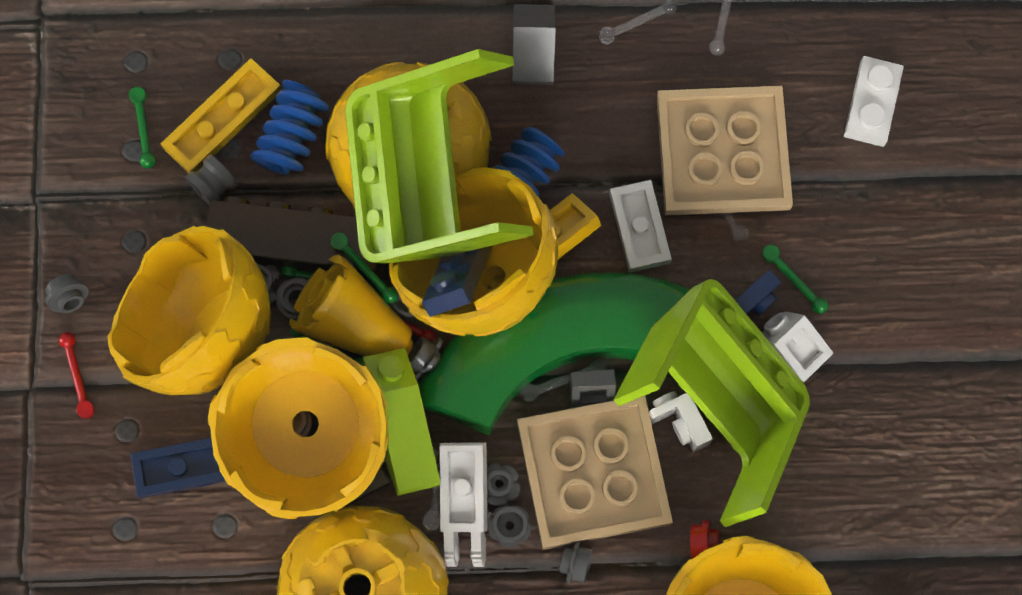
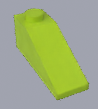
(409, 446)

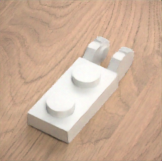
(463, 499)

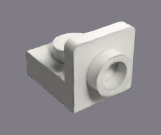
(797, 342)
(689, 424)

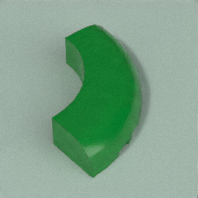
(572, 322)

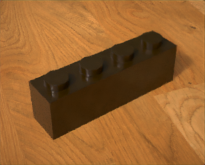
(286, 236)

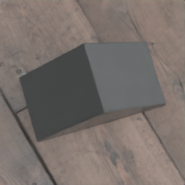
(533, 44)

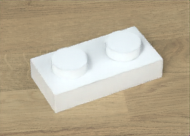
(873, 101)
(640, 226)

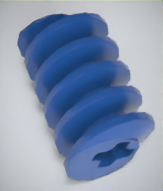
(289, 128)
(531, 157)

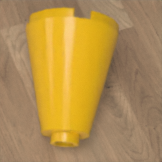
(348, 313)

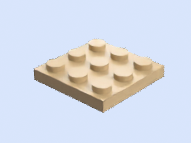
(724, 150)
(594, 472)

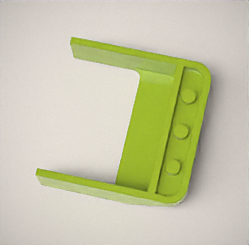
(407, 168)
(734, 381)

